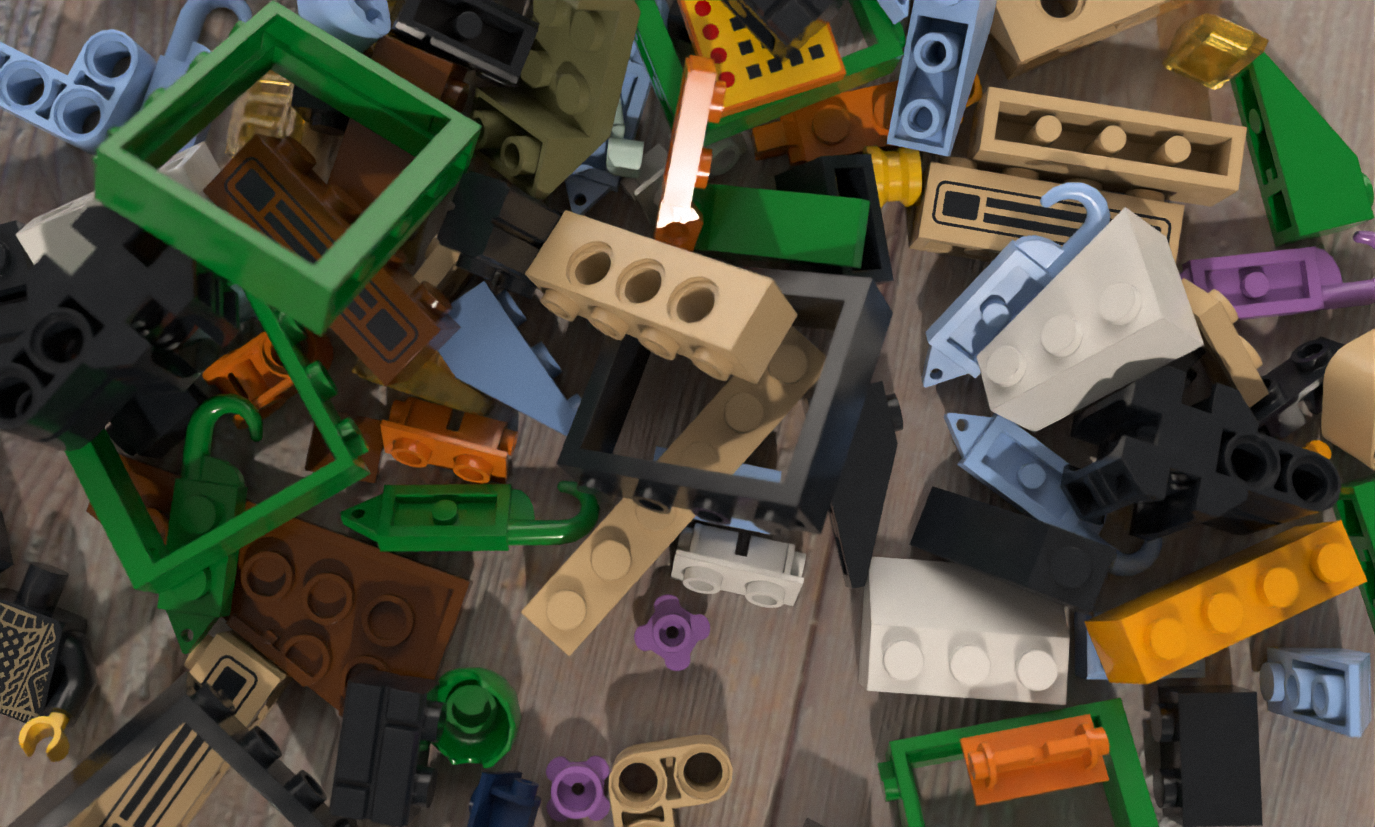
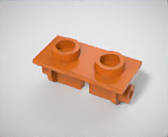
(420, 436)
(1035, 759)

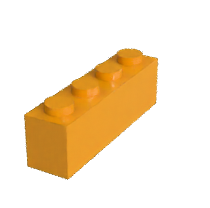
(1224, 602)

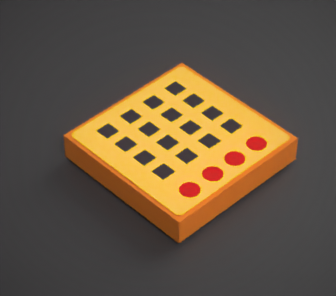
(748, 67)

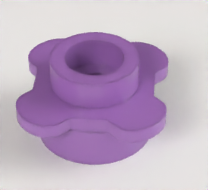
(677, 650)
(565, 802)

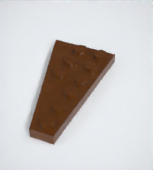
(327, 599)

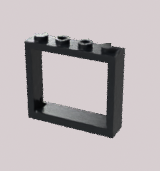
(801, 503)
(210, 717)

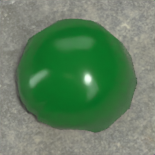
(479, 718)

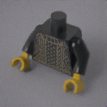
(43, 660)

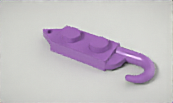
(1281, 281)

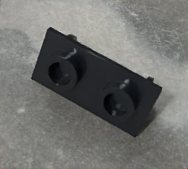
(1289, 384)

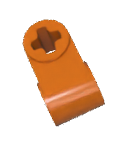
(260, 375)

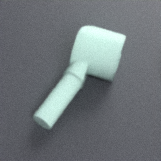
(623, 155)

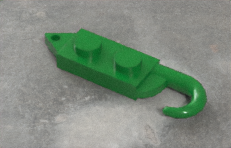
(202, 500)
(465, 518)

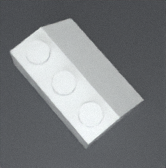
(959, 635)

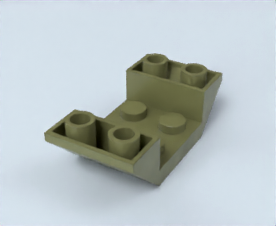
(562, 96)

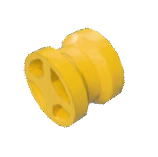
(897, 175)

